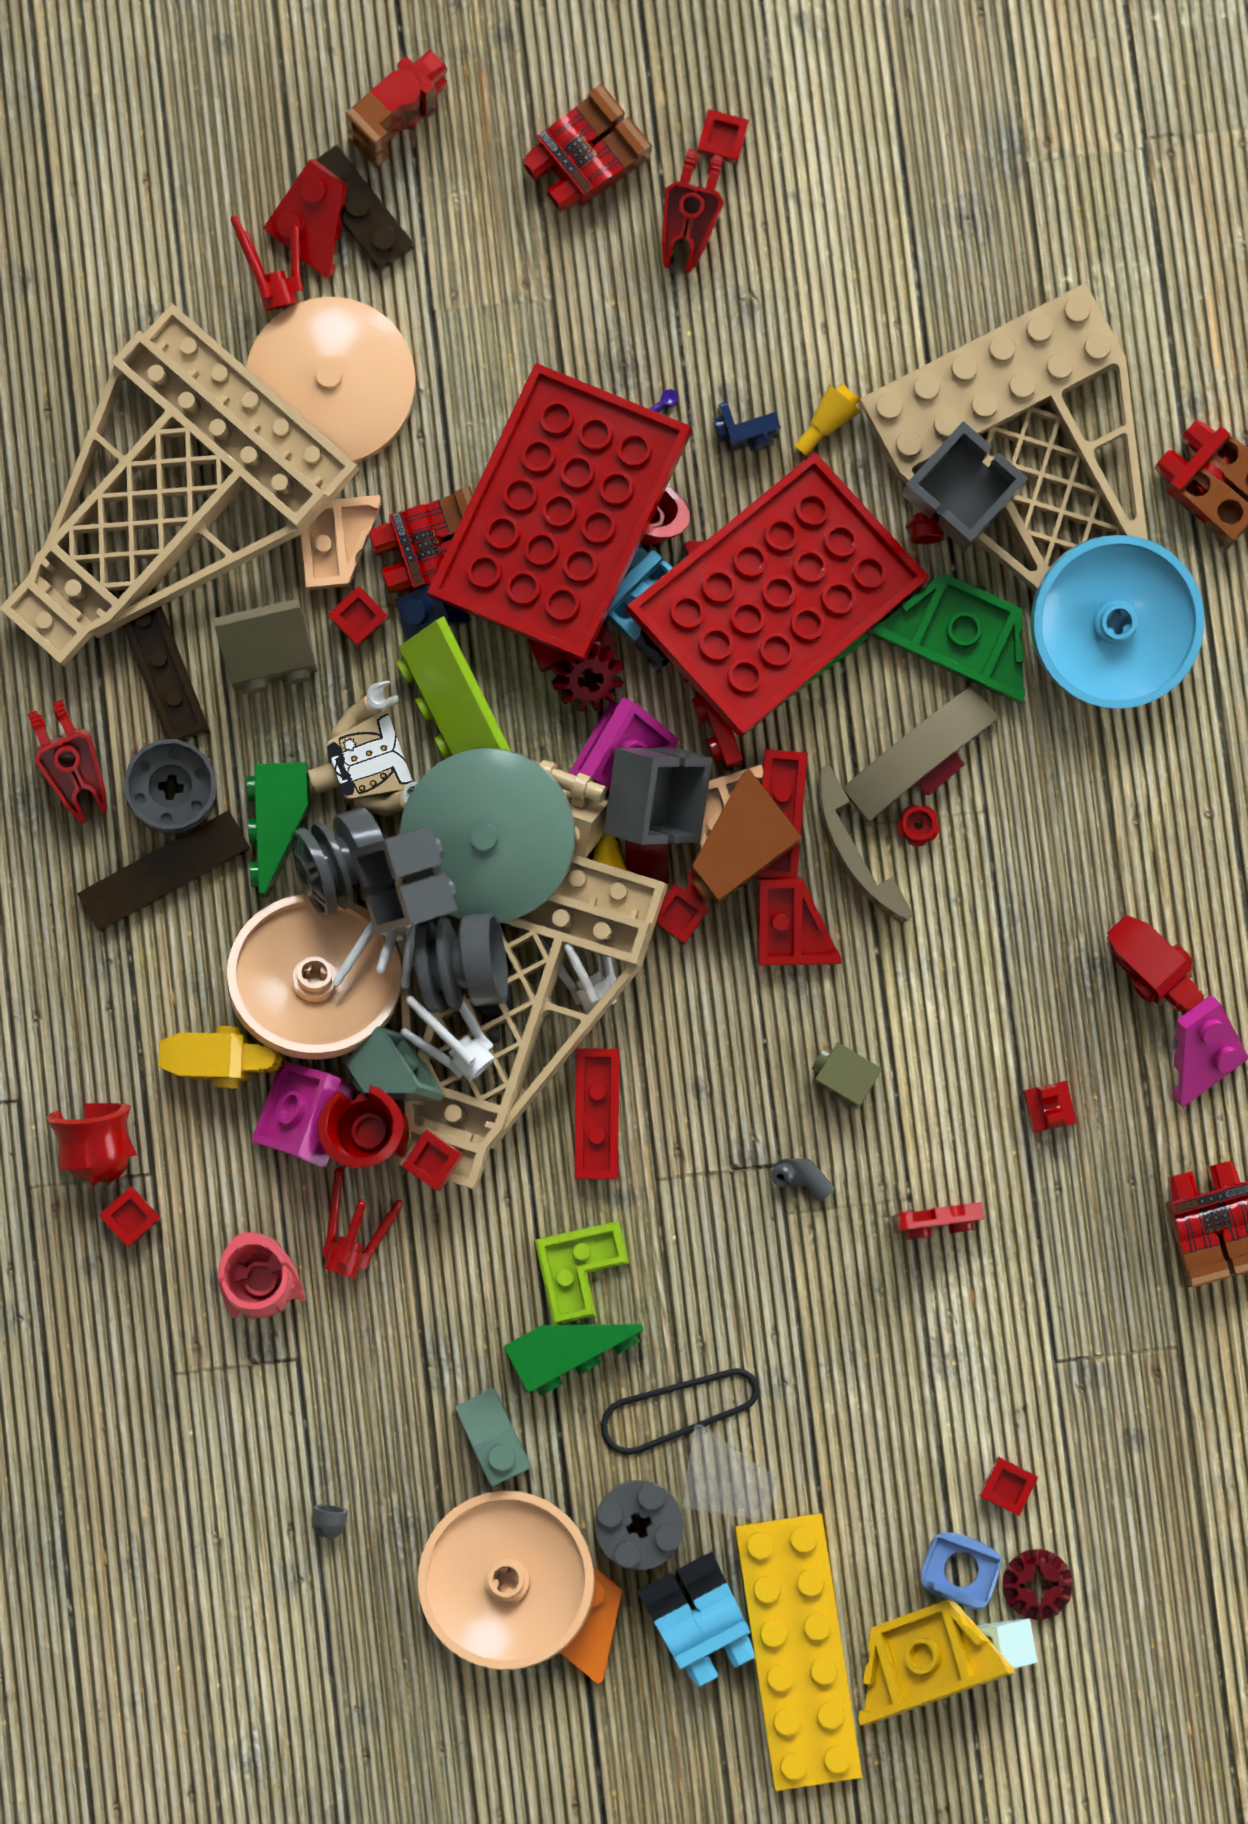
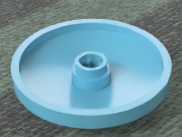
(1117, 621)

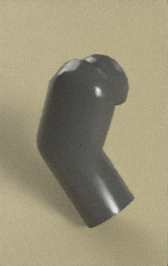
(802, 1173)

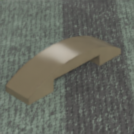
(919, 753)
(884, 895)

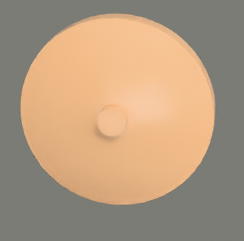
(339, 371)
(285, 973)
(506, 1580)

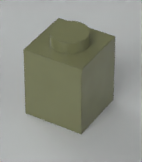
(845, 1074)

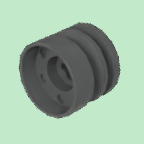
(153, 768)
(326, 860)
(452, 963)

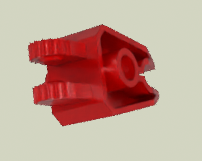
(694, 206)
(66, 755)
(1156, 966)

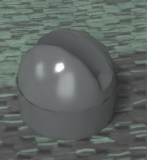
(328, 1520)

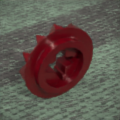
(1022, 1569)

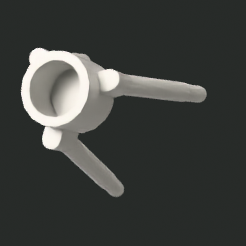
(391, 937)
(590, 986)
(468, 1055)

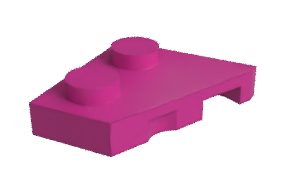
(1205, 1050)

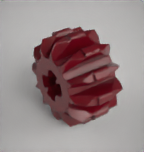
(581, 692)

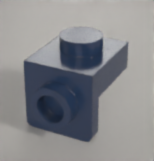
(754, 433)
(420, 610)

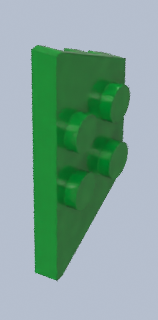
(962, 633)

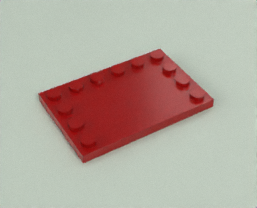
(560, 512)
(777, 594)

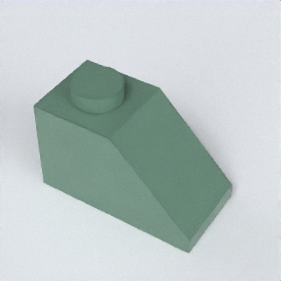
(392, 1066)
(493, 1437)

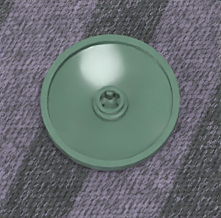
(500, 830)

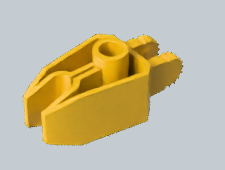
(219, 1056)

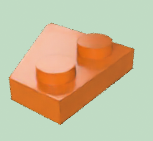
(592, 1643)

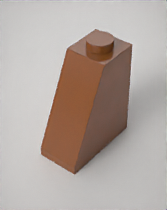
(743, 841)

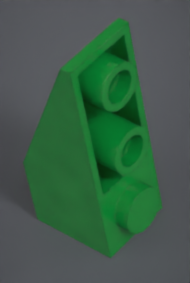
(281, 807)
(557, 1349)

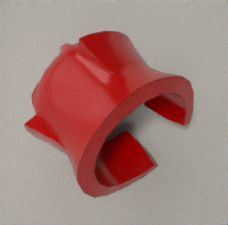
(363, 1129)
(94, 1146)

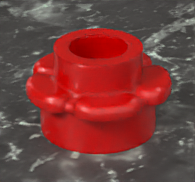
(923, 530)
(923, 814)

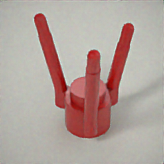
(274, 288)
(346, 1254)

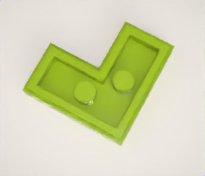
(569, 1258)

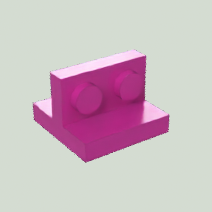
(619, 727)
(293, 1112)

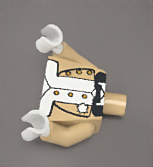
(367, 758)

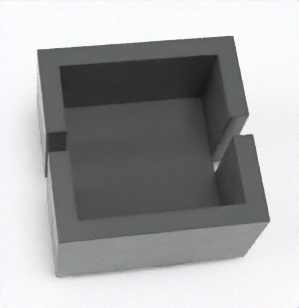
(962, 487)
(657, 795)
(426, 891)

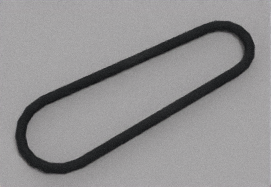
(627, 1451)

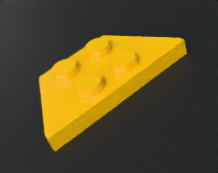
(926, 1660)

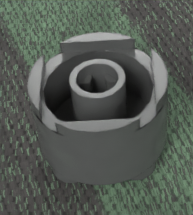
(662, 1534)

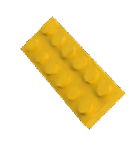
(798, 1652)

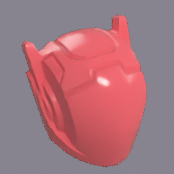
(257, 1276)

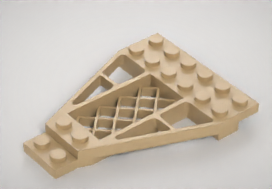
(1000, 380)
(230, 416)
(592, 910)

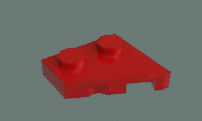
(790, 925)
(957, 1218)

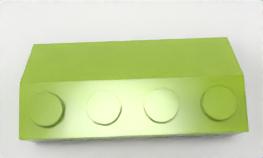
(448, 691)

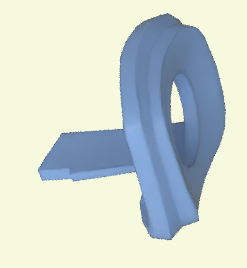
(980, 1590)

